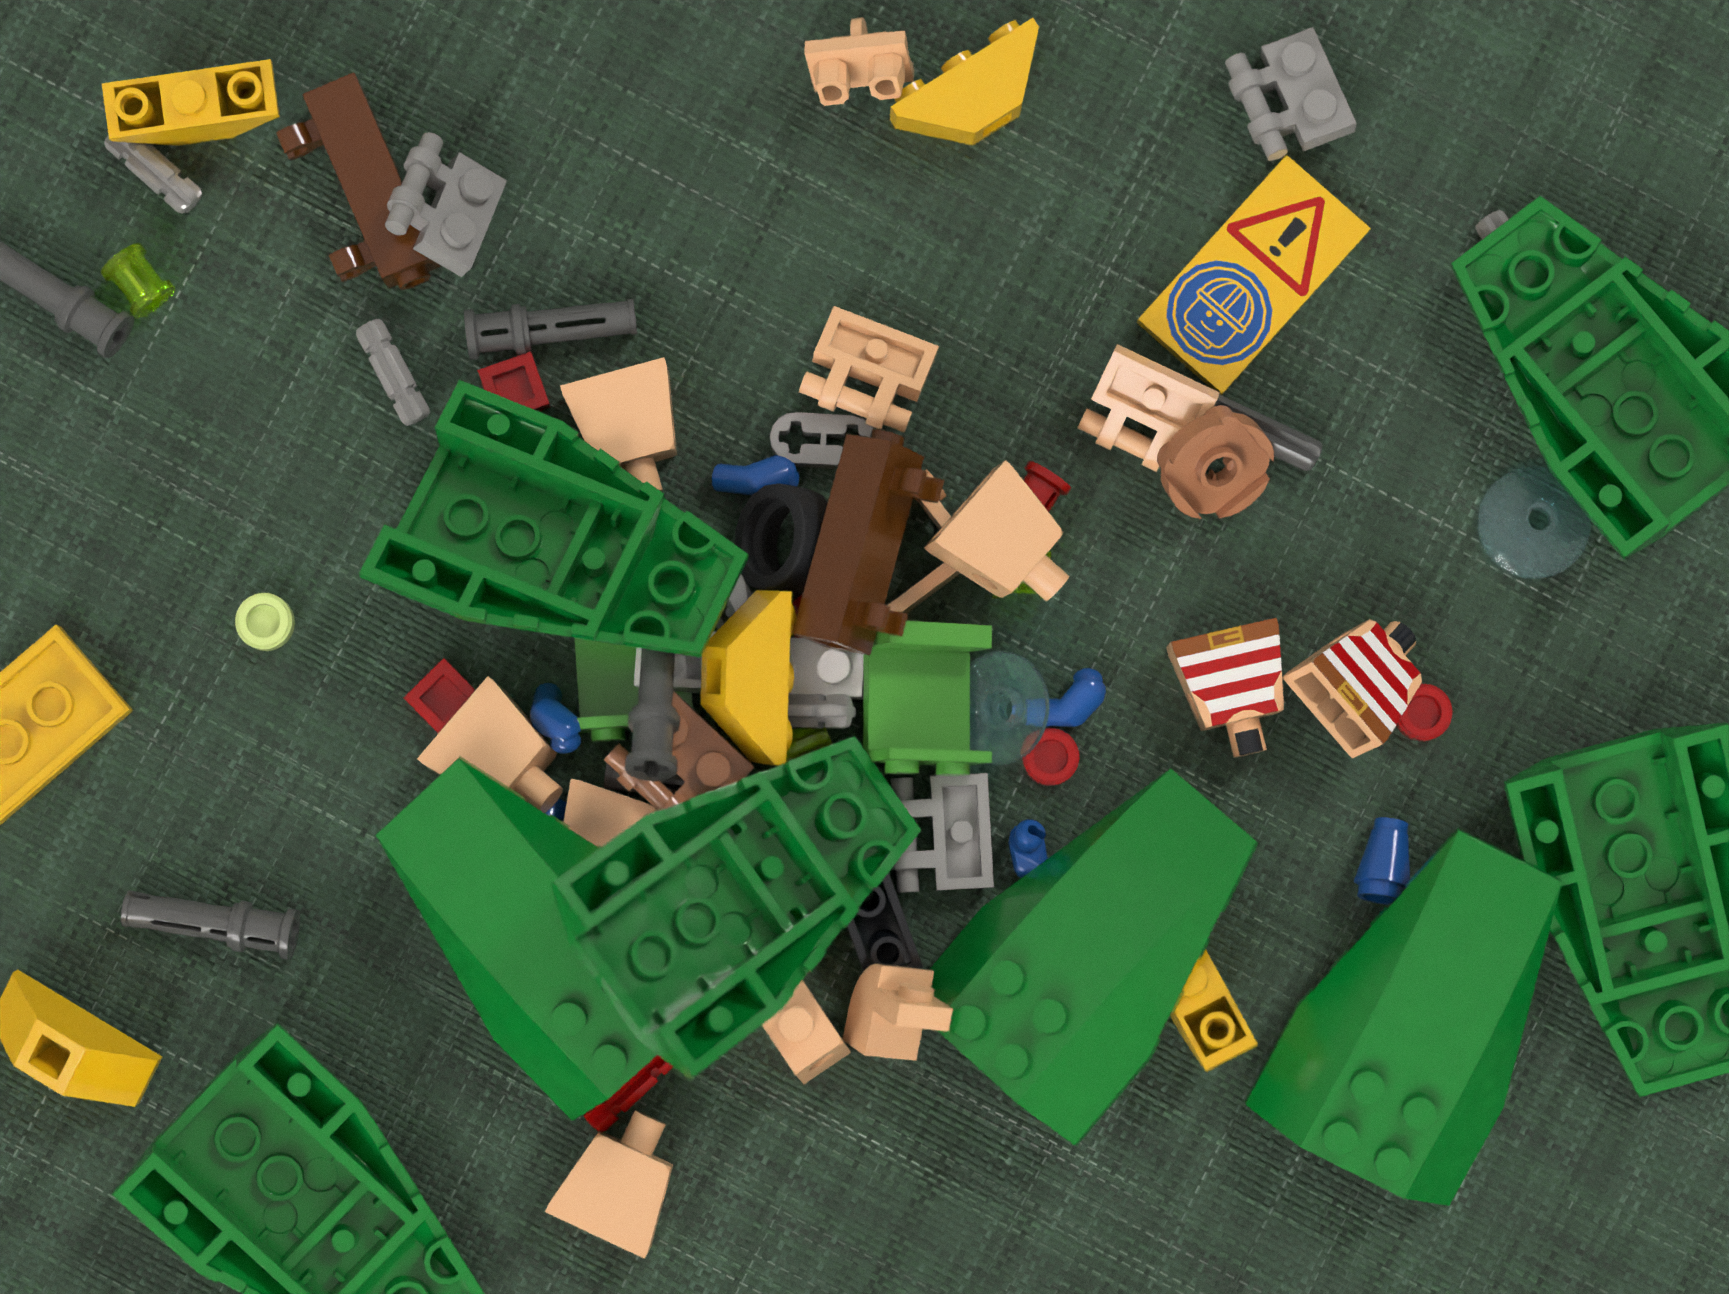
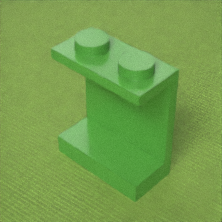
(607, 688)
(921, 698)

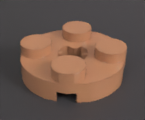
(1201, 442)

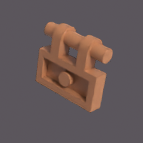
(703, 760)

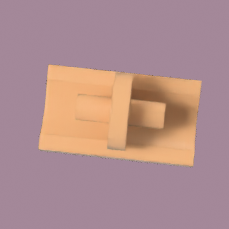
(859, 61)

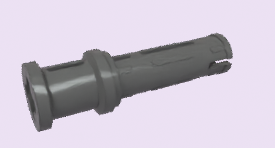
(73, 308)
(618, 315)
(654, 720)
(236, 925)

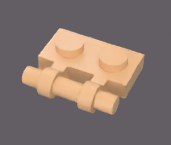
(872, 355)
(1149, 395)

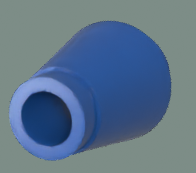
(1385, 862)

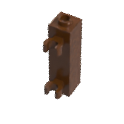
(367, 175)
(861, 543)

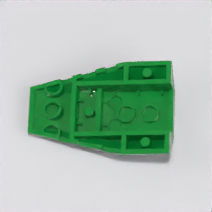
(1606, 372)
(551, 537)
(482, 881)
(1643, 891)
(731, 898)
(1090, 953)
(1417, 1025)
(290, 1187)

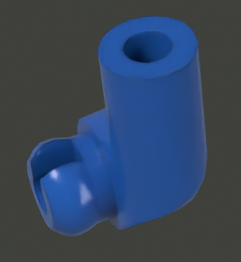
(752, 477)
(1078, 701)
(554, 719)
(1027, 846)

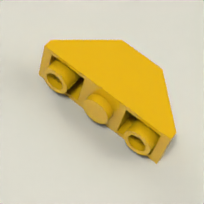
(974, 92)
(191, 104)
(750, 676)
(1211, 1018)
(70, 1046)

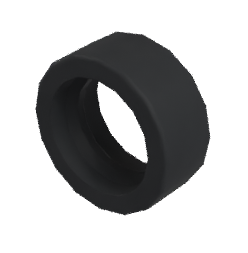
(759, 531)

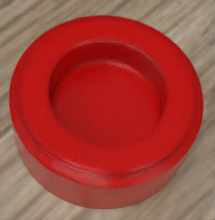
(1426, 714)
(1052, 759)

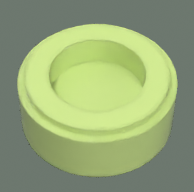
(264, 621)

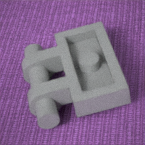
(1305, 87)
(460, 210)
(959, 833)

